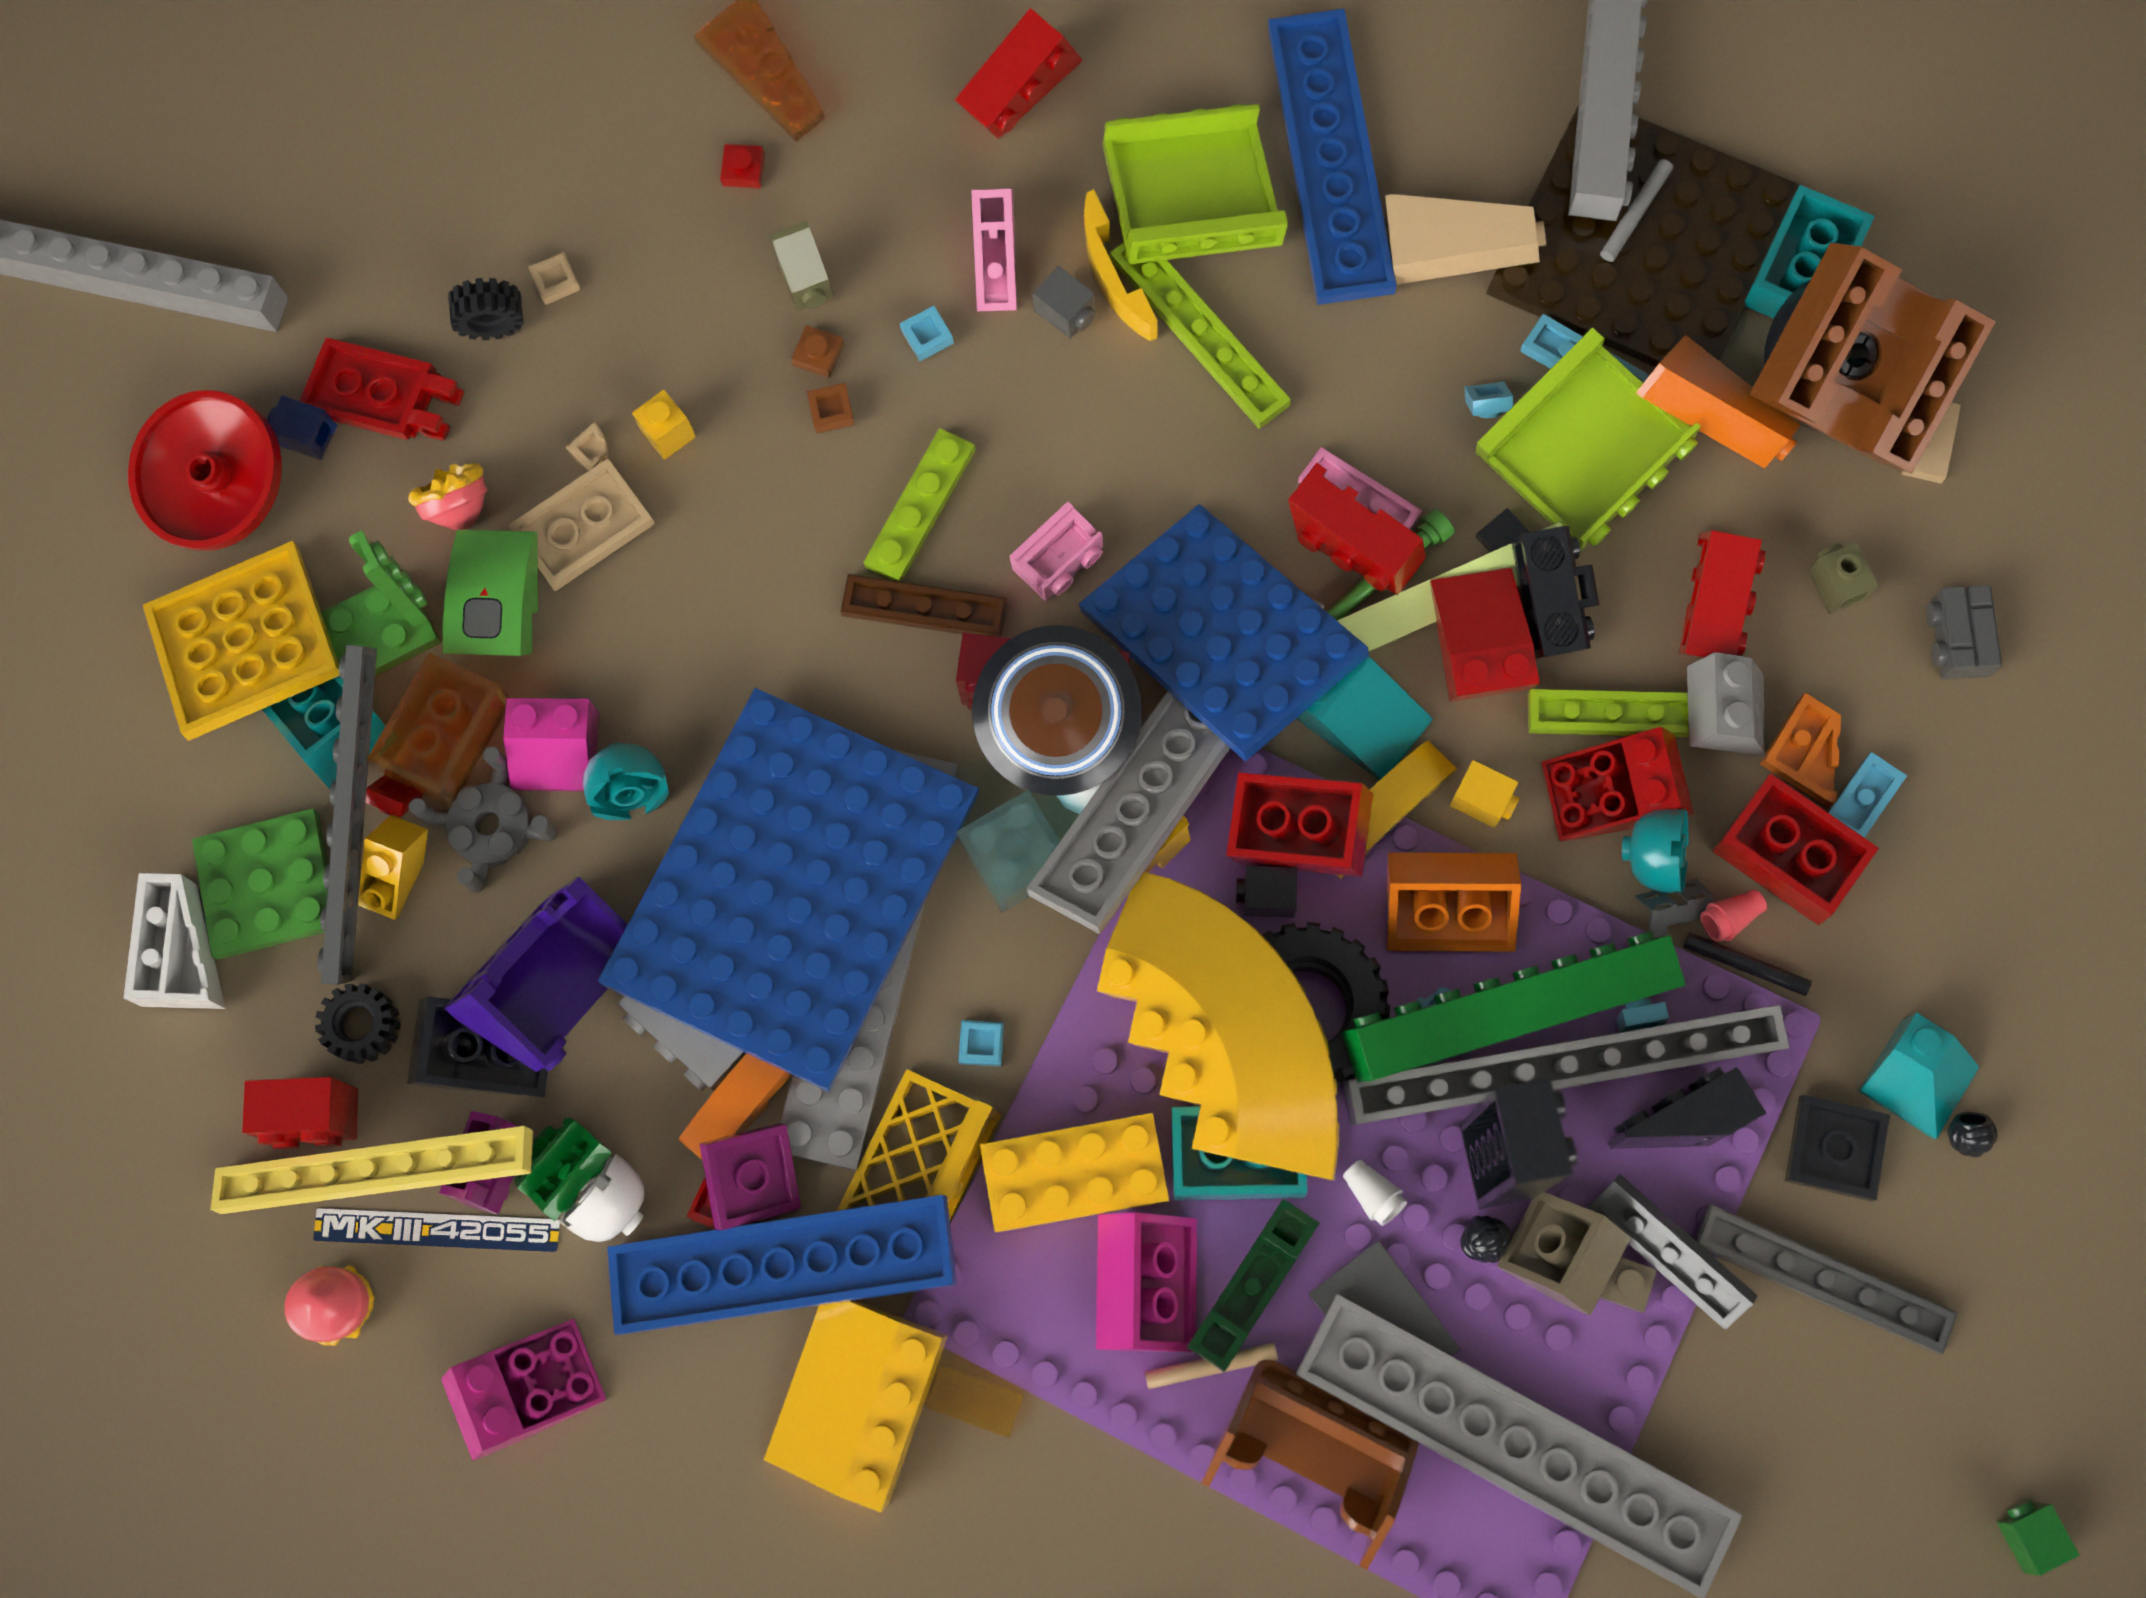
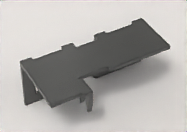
(1675, 913)

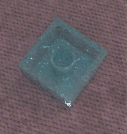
(1009, 848)

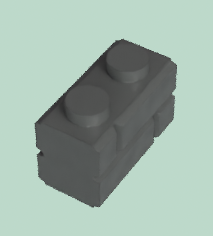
(1964, 632)

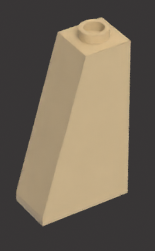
(1458, 236)

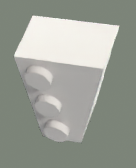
(170, 947)

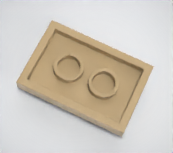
(584, 523)

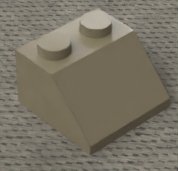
(1564, 1251)

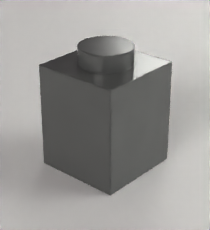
(1064, 302)

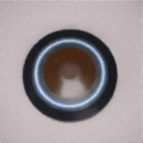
(1057, 710)

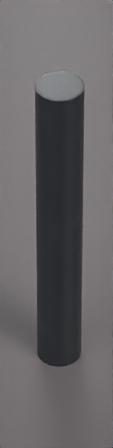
(1747, 964)

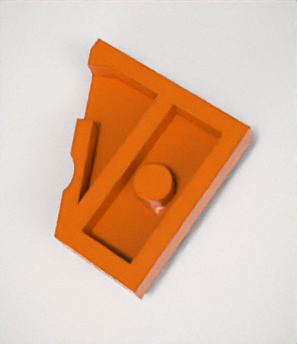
(1807, 749)

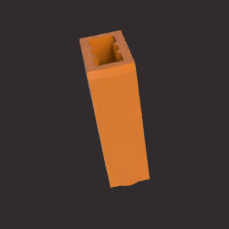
(1705, 391)

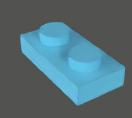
(1867, 794)

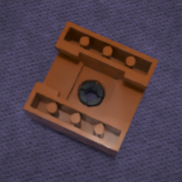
(1902, 364)

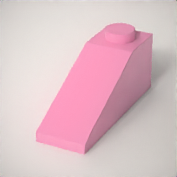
(994, 249)

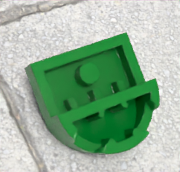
(562, 1166)

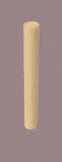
(1202, 1368)

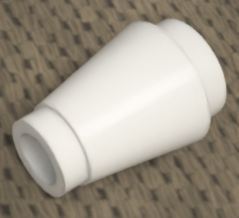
(1374, 1192)

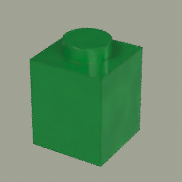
(2037, 1537)

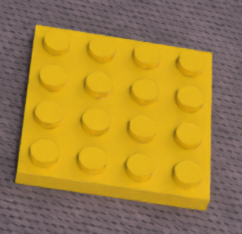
(241, 640)

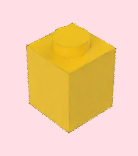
(664, 424)
(1485, 795)

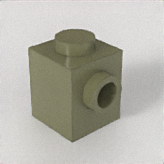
(1842, 576)

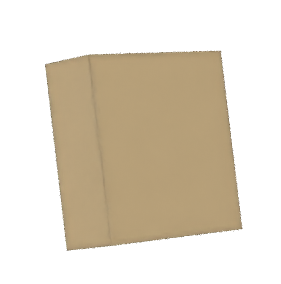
(554, 278)

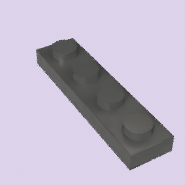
(1674, 1252)

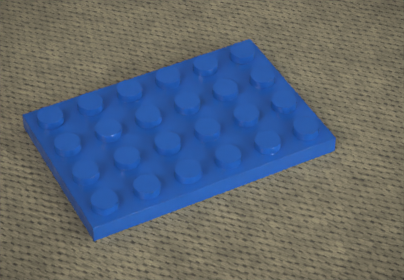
(1223, 631)

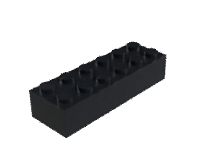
(1517, 1144)

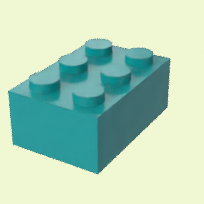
(1800, 245)
(1219, 1177)

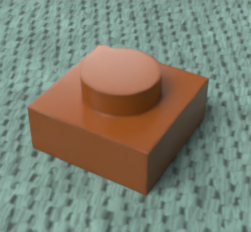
(817, 351)
(830, 408)

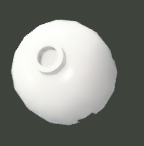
(607, 1203)

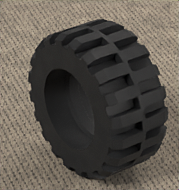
(1346, 967)

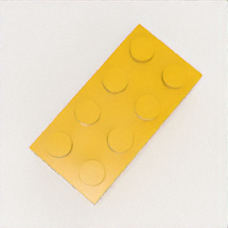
(1074, 1173)

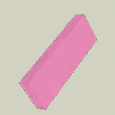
(1371, 493)

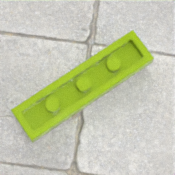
(919, 506)
(1606, 712)

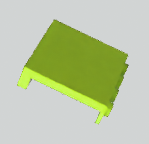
(1192, 184)
(1585, 442)

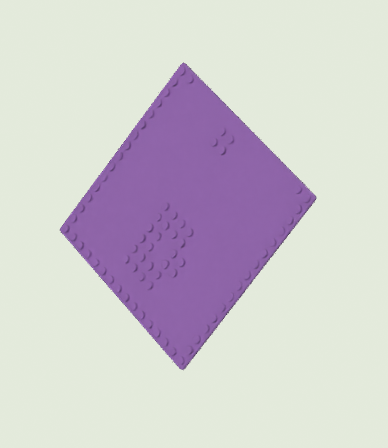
(1031, 1292)

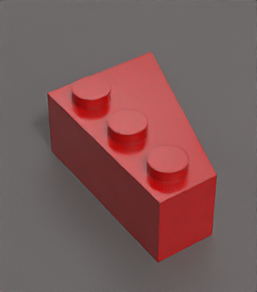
(1018, 74)
(1354, 535)
(1721, 594)

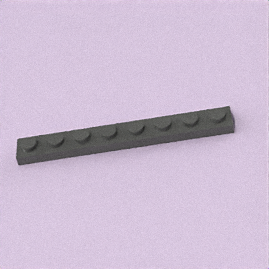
(349, 800)

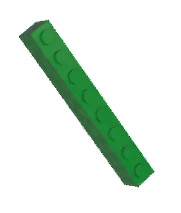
(1512, 1008)

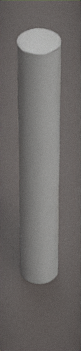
(1636, 210)

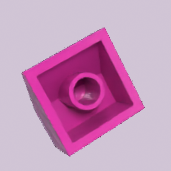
(549, 742)

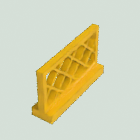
(961, 1157)

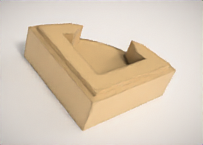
(589, 447)

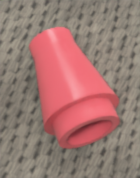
(1731, 915)

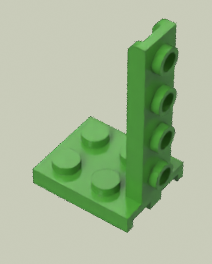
(383, 616)

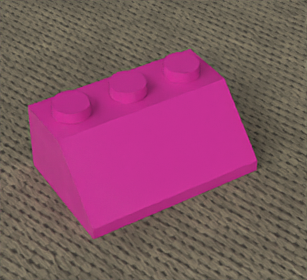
(1146, 1282)

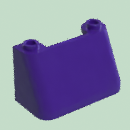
(542, 977)

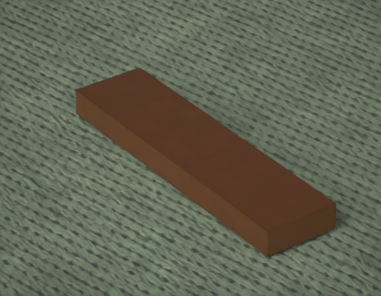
(923, 606)

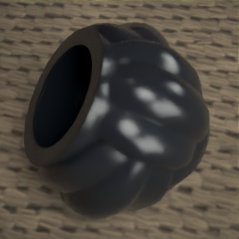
(1972, 1133)
(1485, 1239)

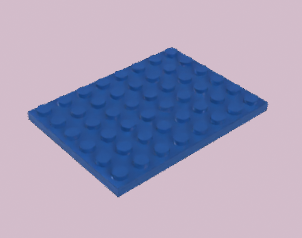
(790, 889)

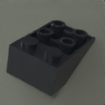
(1712, 1111)

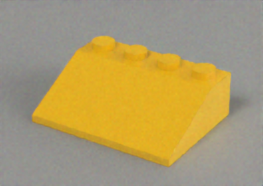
(855, 1401)

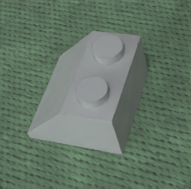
(1726, 704)

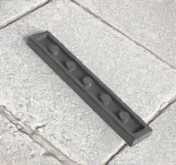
(1825, 1279)

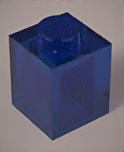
(302, 427)

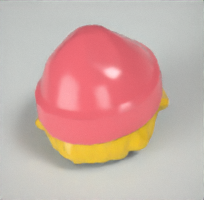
(452, 497)
(329, 1304)

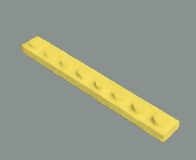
(373, 1170)

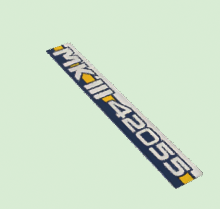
(436, 1230)

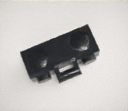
(1549, 591)

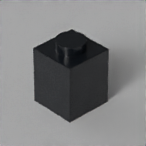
(1268, 891)

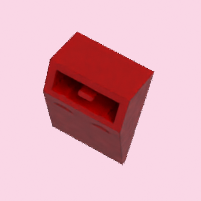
(1616, 784)

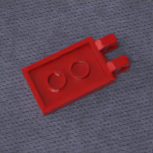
(379, 391)

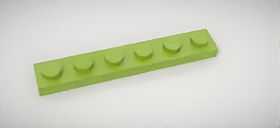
(1205, 337)

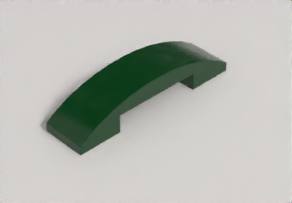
(1253, 1285)

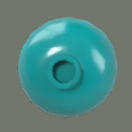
(623, 780)
(1659, 850)

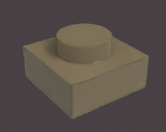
(1629, 1285)

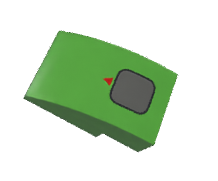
(491, 593)

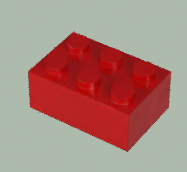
(1300, 824)
(1795, 849)

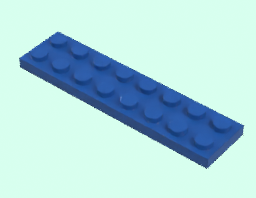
(1331, 157)
(781, 1265)

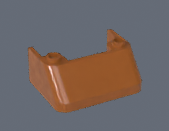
(1323, 1442)

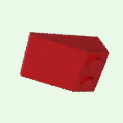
(1483, 635)

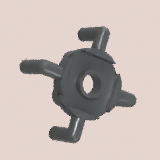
(471, 807)

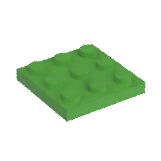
(262, 883)

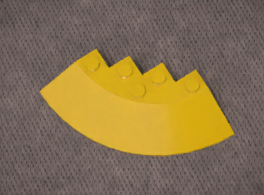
(1231, 1024)

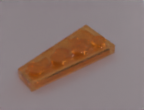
(757, 60)

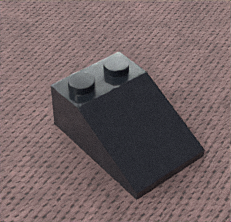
(459, 1059)

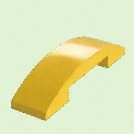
(1130, 307)
(1404, 789)

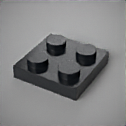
(1837, 1148)

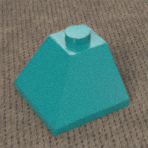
(1920, 1075)

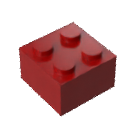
(300, 1111)

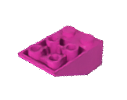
(522, 1388)

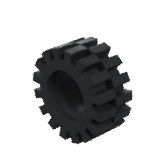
(485, 309)
(338, 1008)

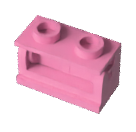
(1057, 552)

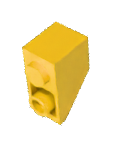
(391, 865)

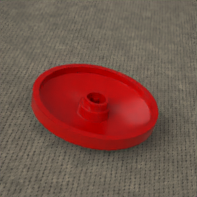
(204, 470)

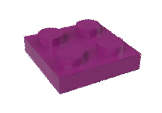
(750, 1176)

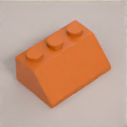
(1452, 901)

